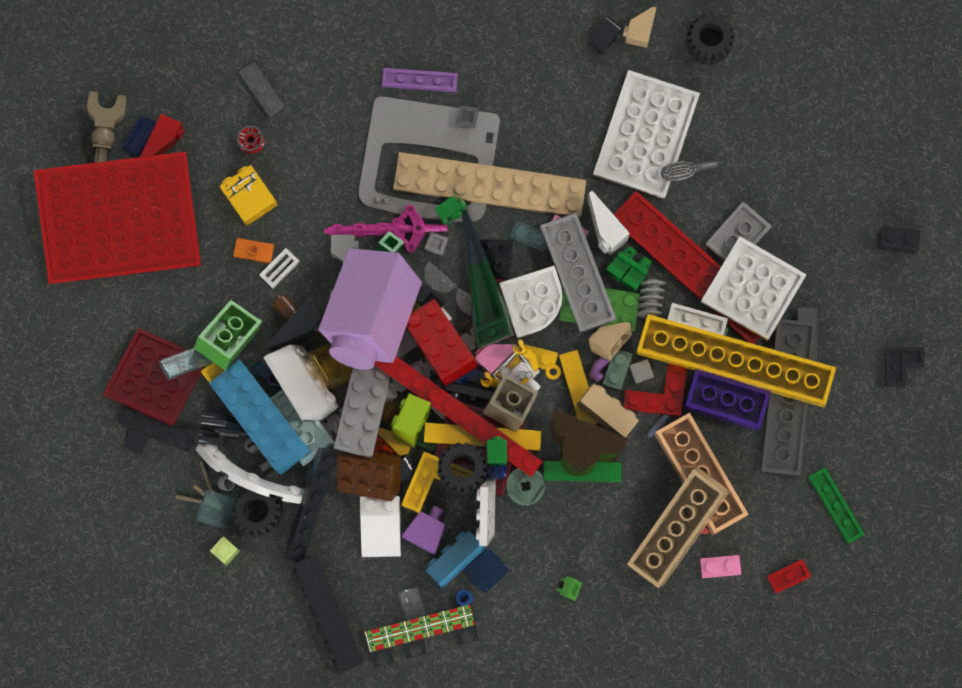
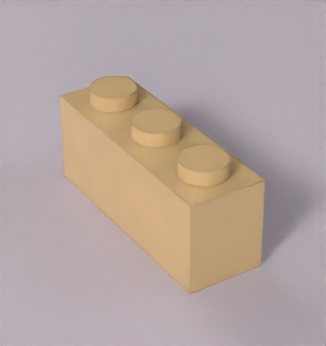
(607, 411)

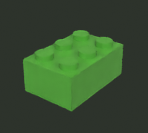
(227, 335)

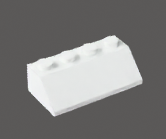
(301, 383)

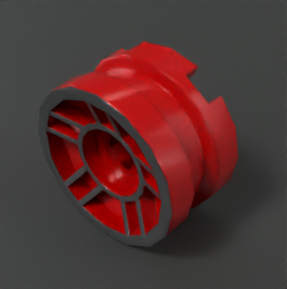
(252, 132)

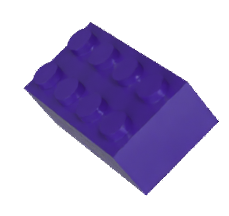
(727, 400)

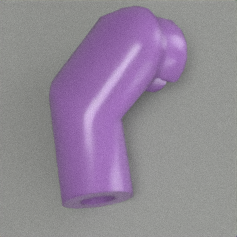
(597, 366)

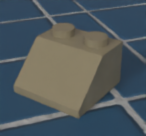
(510, 402)

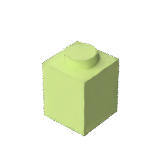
(225, 550)

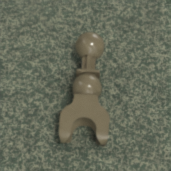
(105, 120)

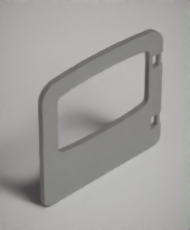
(422, 125)

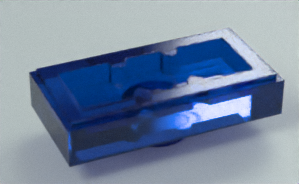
(139, 135)

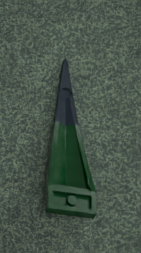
(489, 310)

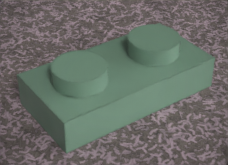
(617, 370)

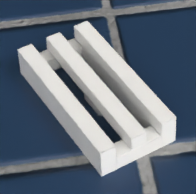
(274, 263)

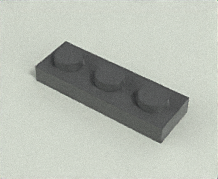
(262, 89)

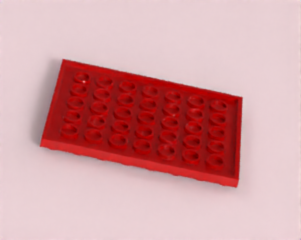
(117, 217)

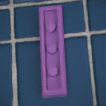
(419, 80)

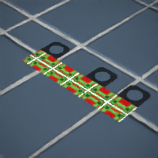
(414, 631)

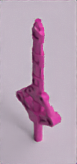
(397, 227)

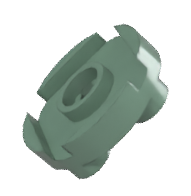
(525, 497)

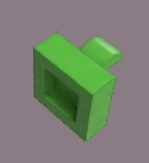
(570, 589)

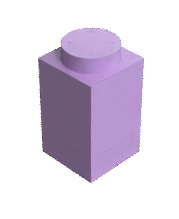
(369, 308)

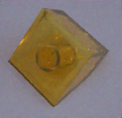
(330, 370)

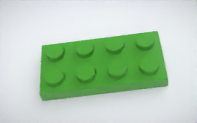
(623, 303)

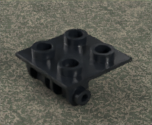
(498, 256)

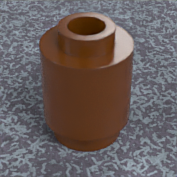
(284, 307)

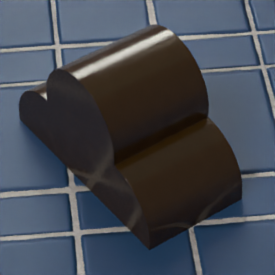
(584, 443)

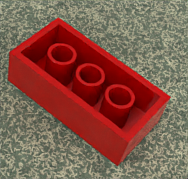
(440, 343)

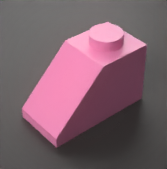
(493, 356)

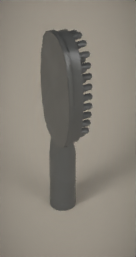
(683, 170)

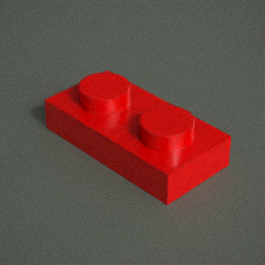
(789, 576)

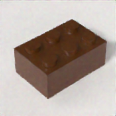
(369, 477)

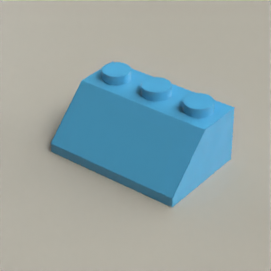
(454, 558)

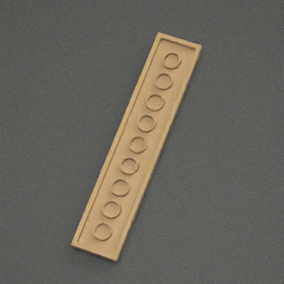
(489, 185)

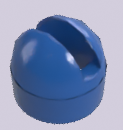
(462, 595)

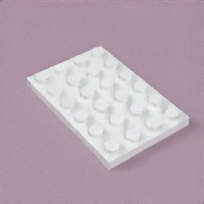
(645, 133)

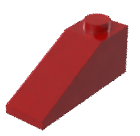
(163, 136)

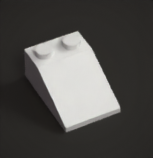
(608, 229)
(380, 527)

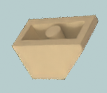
(640, 28)
(610, 339)

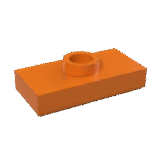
(254, 250)

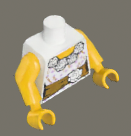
(520, 366)

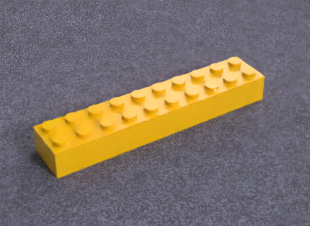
(736, 360)

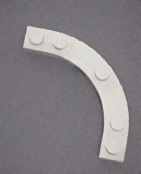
(250, 481)

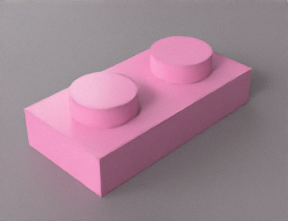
(720, 566)

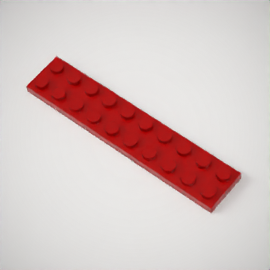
(673, 251)

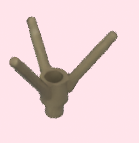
(199, 490)

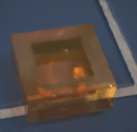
(389, 411)

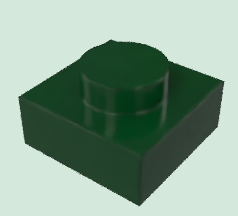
(428, 446)

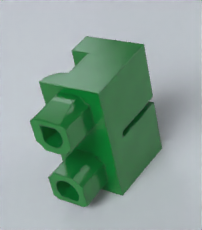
(623, 263)

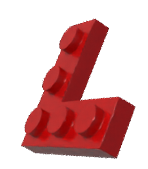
(660, 404)

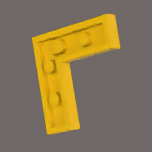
(423, 479)

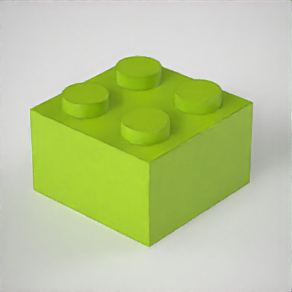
(411, 420)

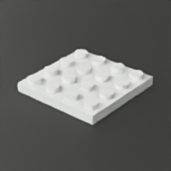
(753, 288)

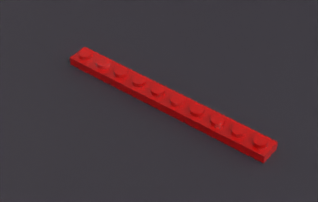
(458, 412)

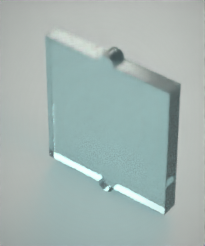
(215, 509)

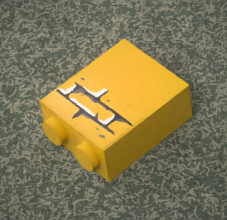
(248, 194)

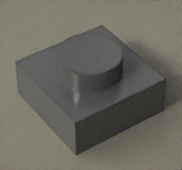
(467, 116)

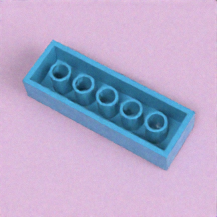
(260, 417)

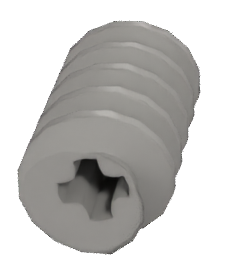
(650, 298)

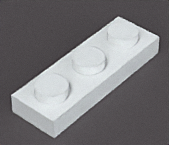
(697, 319)

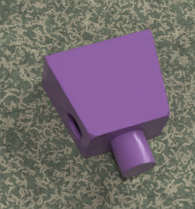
(426, 530)

